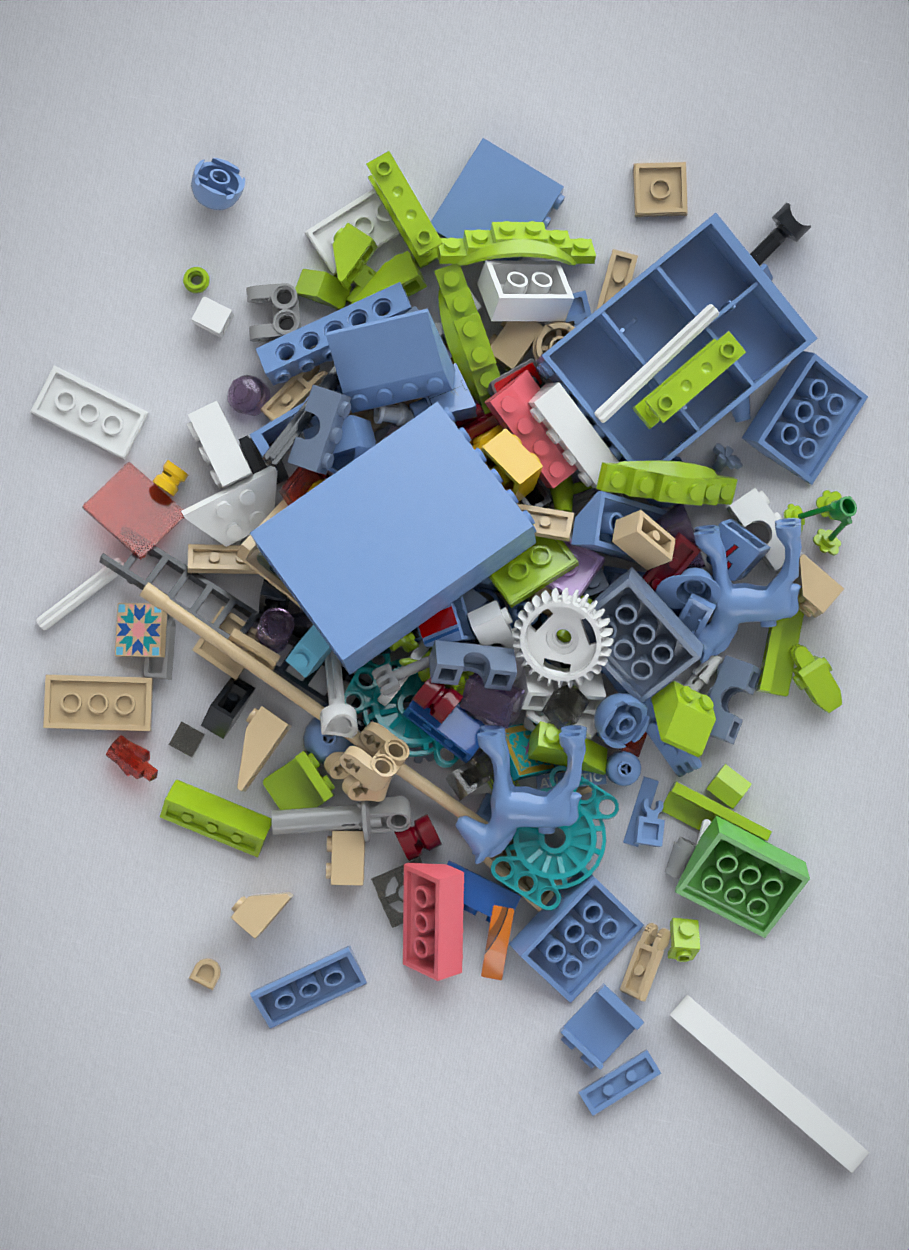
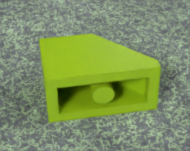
(351, 253)

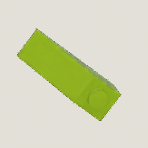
(400, 269)
(546, 747)

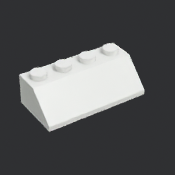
(572, 431)

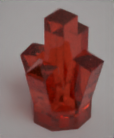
(132, 759)

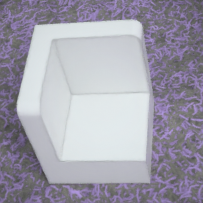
(212, 317)

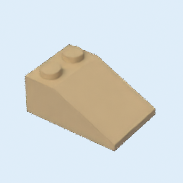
(260, 741)

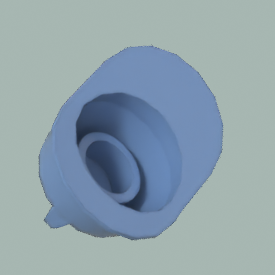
(677, 589)

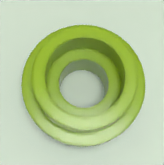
(193, 272)

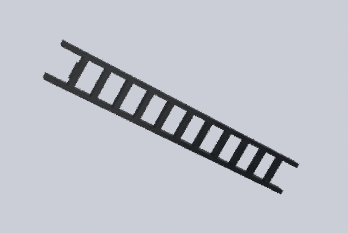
(232, 602)

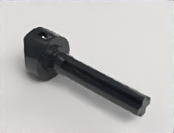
(786, 227)

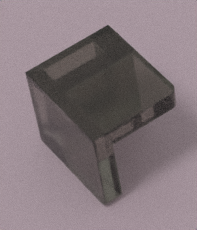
(565, 706)

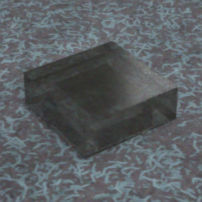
(187, 739)

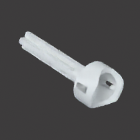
(338, 717)

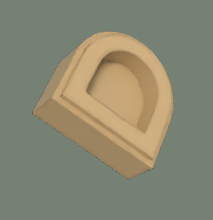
(206, 973)

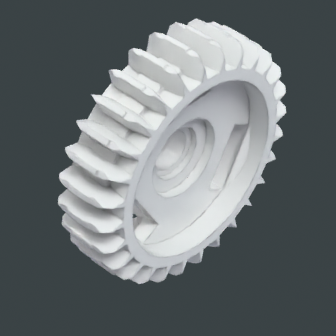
(543, 643)

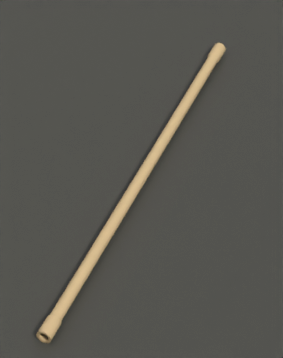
(163, 602)

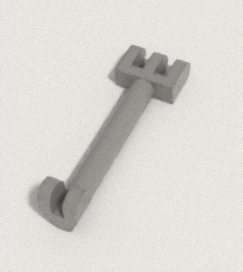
(389, 679)

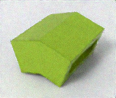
(728, 786)

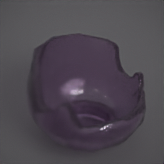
(248, 395)

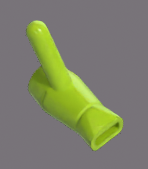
(563, 494)

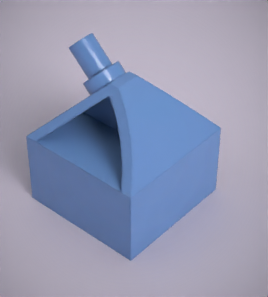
(355, 441)

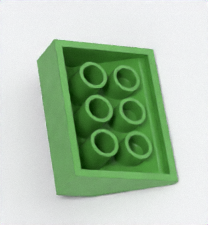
(742, 877)

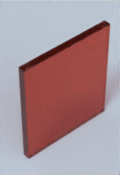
(134, 510)

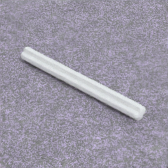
(656, 363)

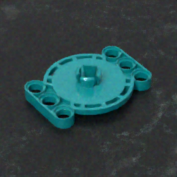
(391, 714)
(550, 864)

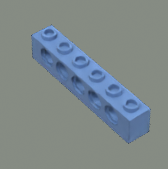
(298, 342)

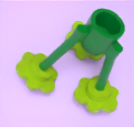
(832, 506)

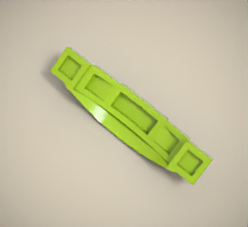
(516, 240)
(465, 333)
(667, 482)

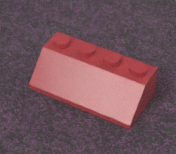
(513, 412)
(433, 919)

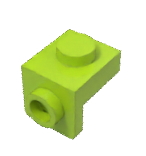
(684, 939)

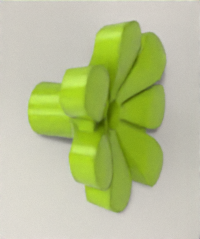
(407, 642)

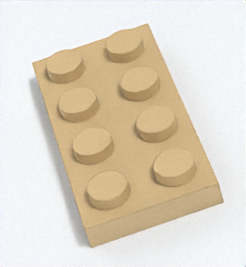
(98, 703)

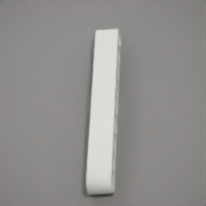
(769, 1083)

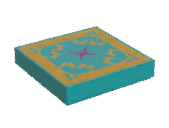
(518, 745)

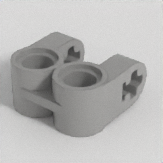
(291, 311)

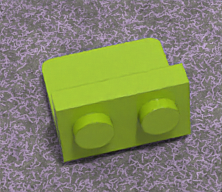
(299, 784)

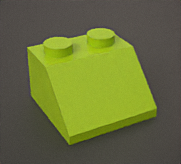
(684, 717)

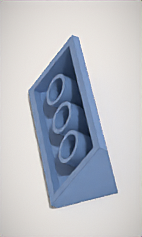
(309, 987)

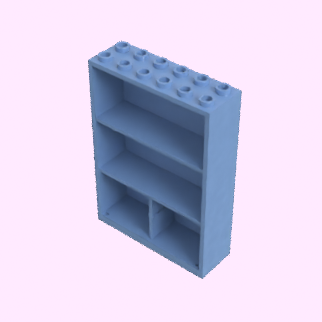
(651, 311)
(395, 536)

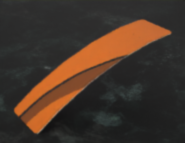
(497, 942)

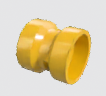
(170, 478)

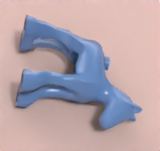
(747, 601)
(523, 805)

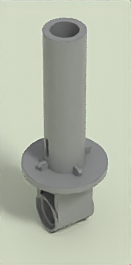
(369, 816)

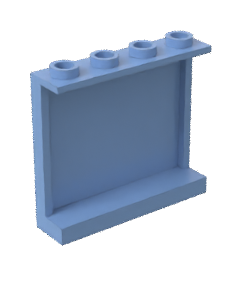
(496, 189)

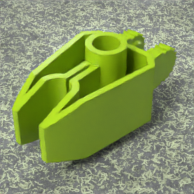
(815, 678)

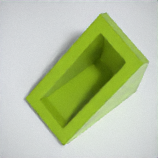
(322, 288)

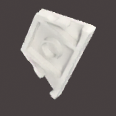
(237, 509)

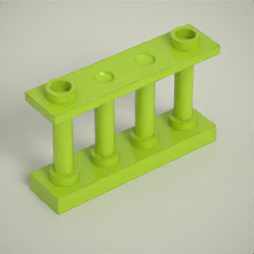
(404, 209)
(689, 380)

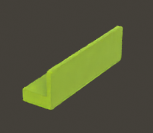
(776, 660)
(693, 808)
(216, 818)

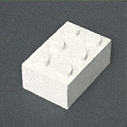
(525, 290)
(219, 445)

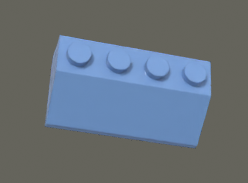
(597, 521)

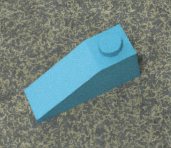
(309, 653)

